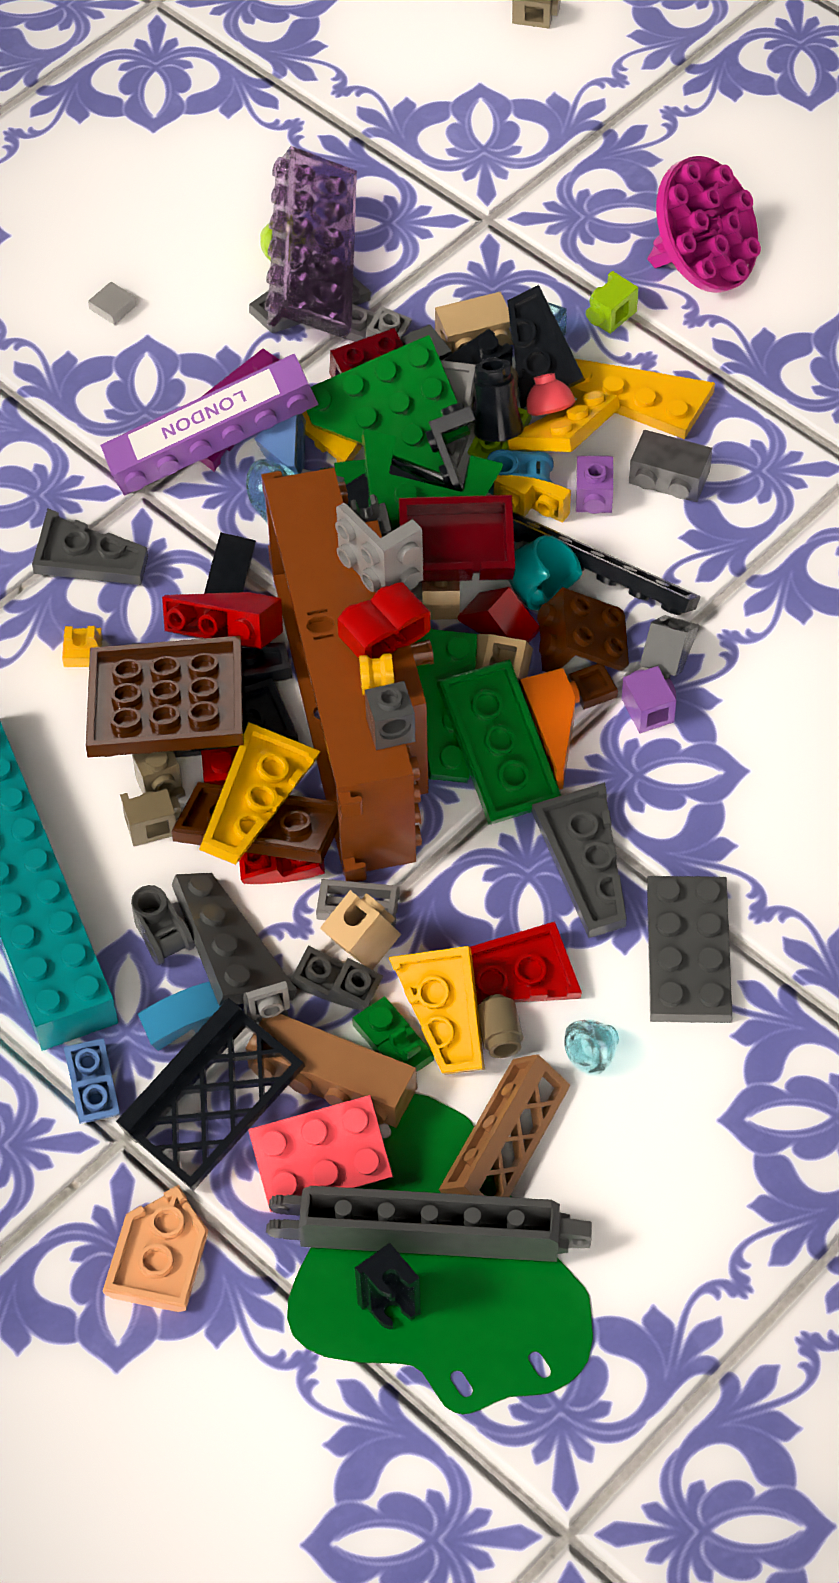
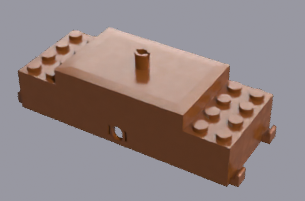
(372, 787)

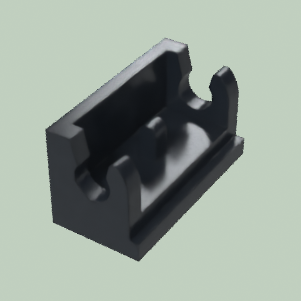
(387, 1281)

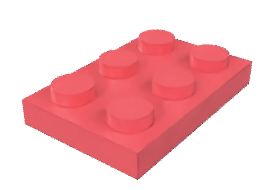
(322, 1148)

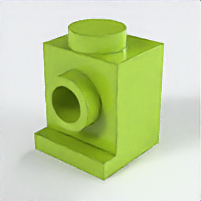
(612, 303)

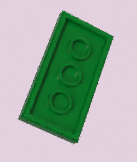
(498, 740)

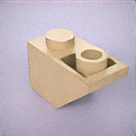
(495, 649)

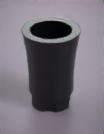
(496, 401)

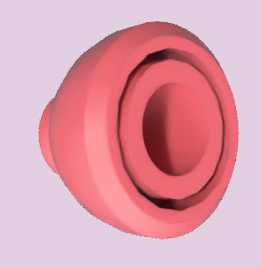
(548, 396)

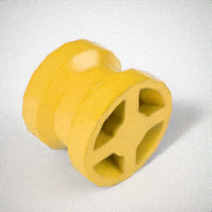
(375, 671)

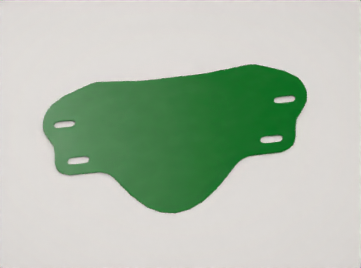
(474, 1310)

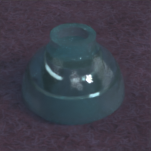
(590, 1045)

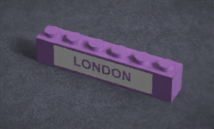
(208, 424)

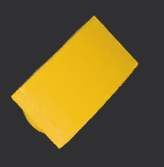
(536, 494)

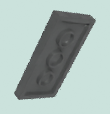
(688, 949)

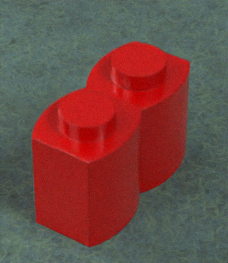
(384, 623)

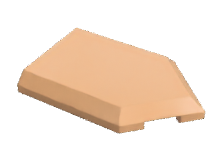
(158, 1254)

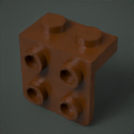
(581, 627)

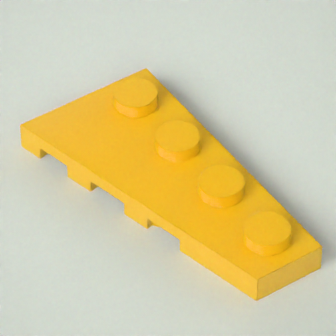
(647, 396)
(254, 790)

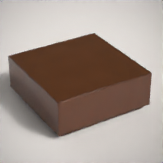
(594, 685)

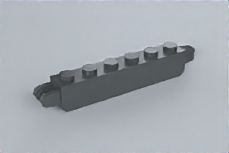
(428, 1223)

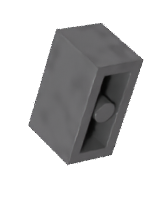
(670, 465)

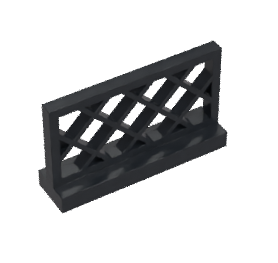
(182, 1074)

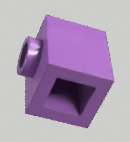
(593, 491)
(649, 699)

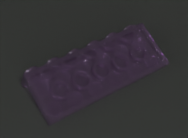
(312, 242)

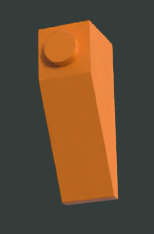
(552, 708)

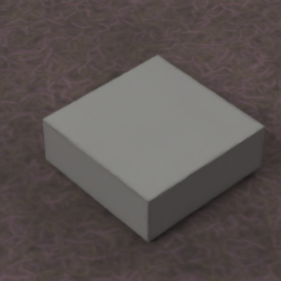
(112, 303)

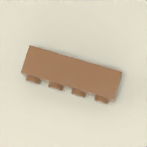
(338, 1068)

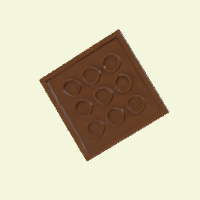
(165, 697)

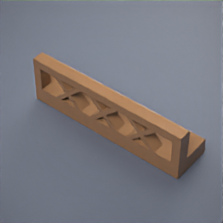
(500, 1120)

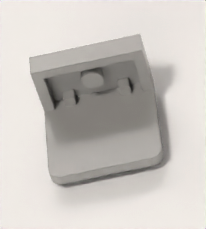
(376, 559)

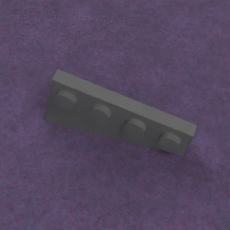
(584, 852)
(225, 941)

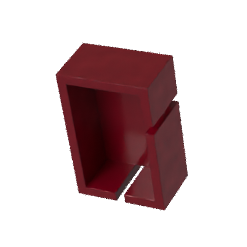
(463, 536)

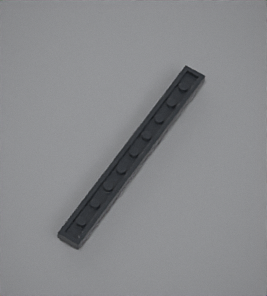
(608, 568)

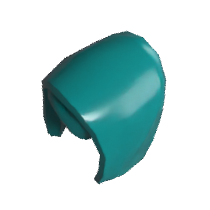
(543, 570)

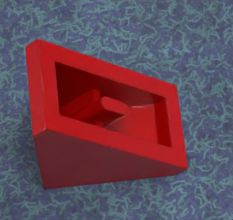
(499, 614)

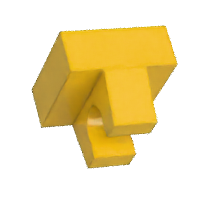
(78, 644)

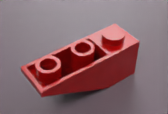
(215, 615)

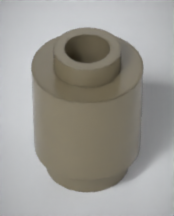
(500, 1026)

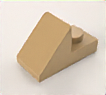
(442, 599)

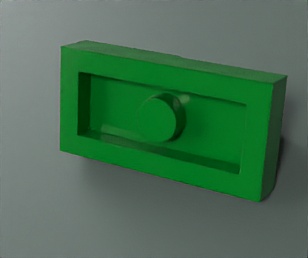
(391, 1035)

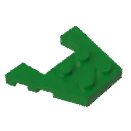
(389, 488)

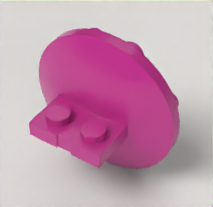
(705, 225)

